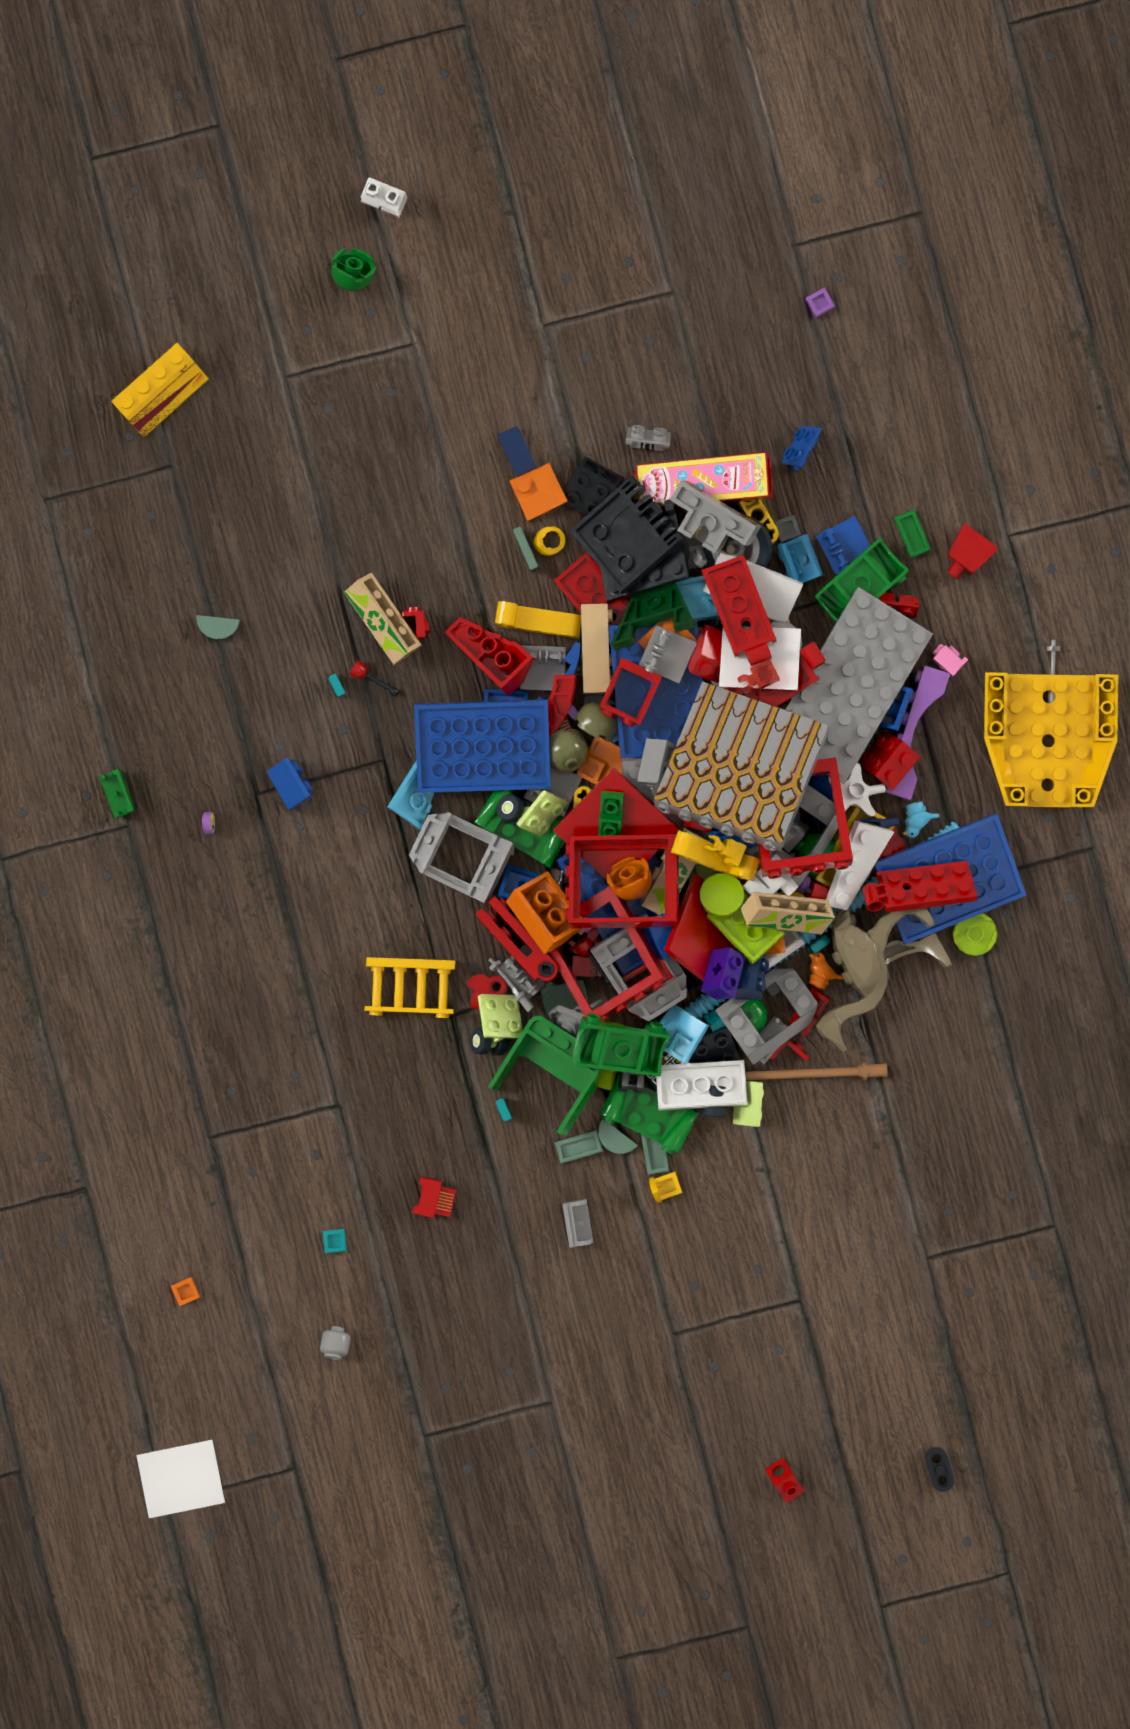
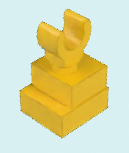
(729, 849)

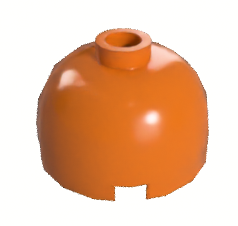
(630, 878)

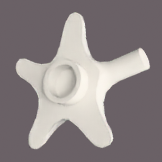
(856, 792)

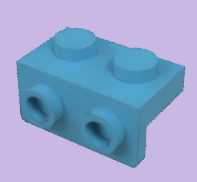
(799, 559)

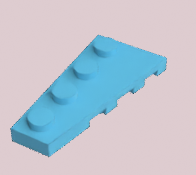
(409, 803)

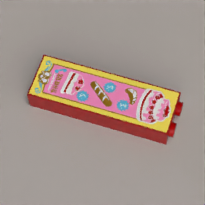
(723, 477)

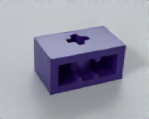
(723, 973)

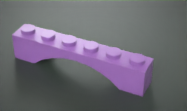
(929, 688)

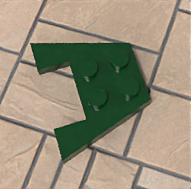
(652, 608)

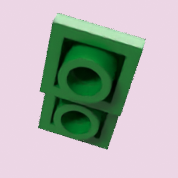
(611, 813)

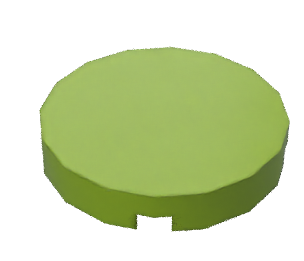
(722, 895)
(975, 935)

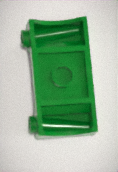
(872, 571)
(541, 848)
(620, 1047)
(642, 1115)

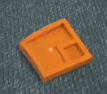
(538, 492)
(600, 760)

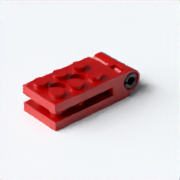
(532, 964)

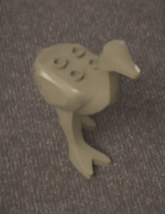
(865, 963)

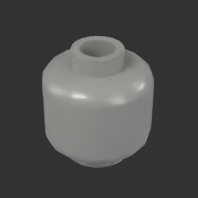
(335, 1343)

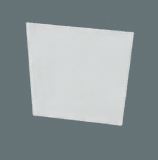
(784, 659)
(180, 1479)

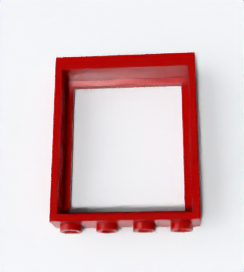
(622, 842)
(821, 862)
(637, 991)

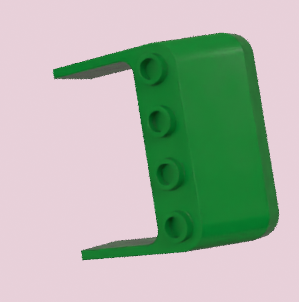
(552, 1050)

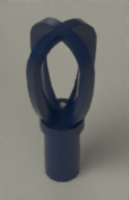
(889, 822)

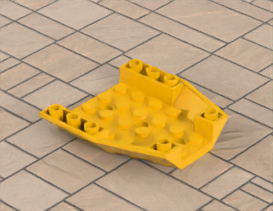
(1079, 720)

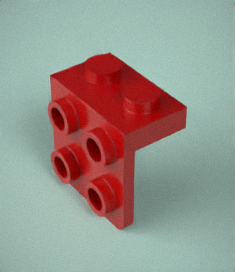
(889, 760)

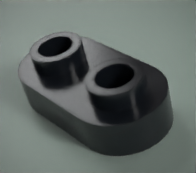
(939, 1468)

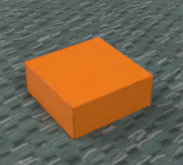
(185, 1291)

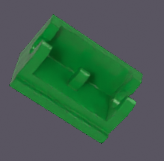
(117, 793)

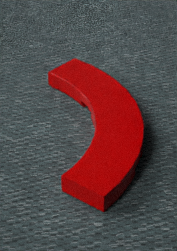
(560, 700)

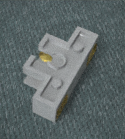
(711, 519)

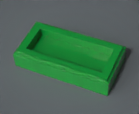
(912, 534)

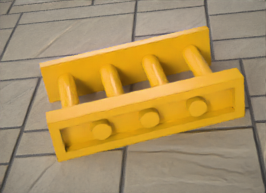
(421, 968)

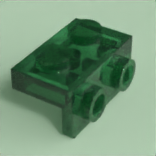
(560, 995)

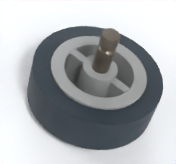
(758, 552)

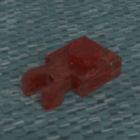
(761, 675)

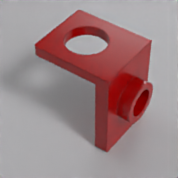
(795, 1046)
(786, 1483)

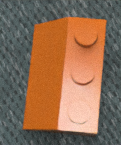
(541, 911)

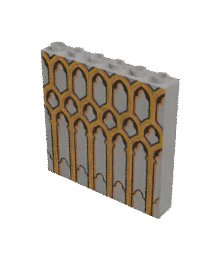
(741, 767)

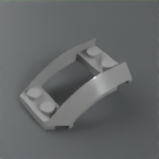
(822, 809)
(489, 868)
(654, 1002)
(744, 1031)

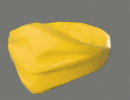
(538, 541)

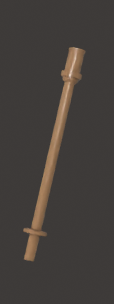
(863, 1071)

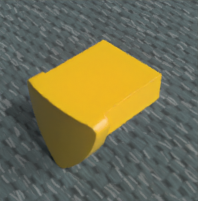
(664, 1186)

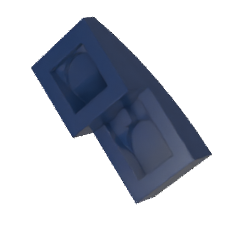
(516, 451)

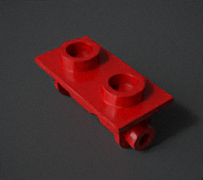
(906, 606)

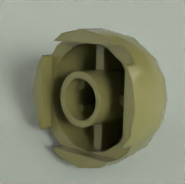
(596, 723)
(567, 750)

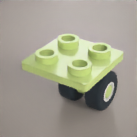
(534, 817)
(499, 1022)
(742, 1115)

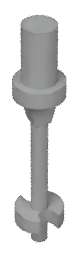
(1053, 648)
(519, 995)

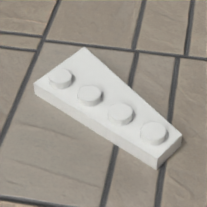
(866, 845)

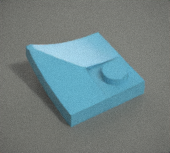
(698, 602)
(685, 1033)

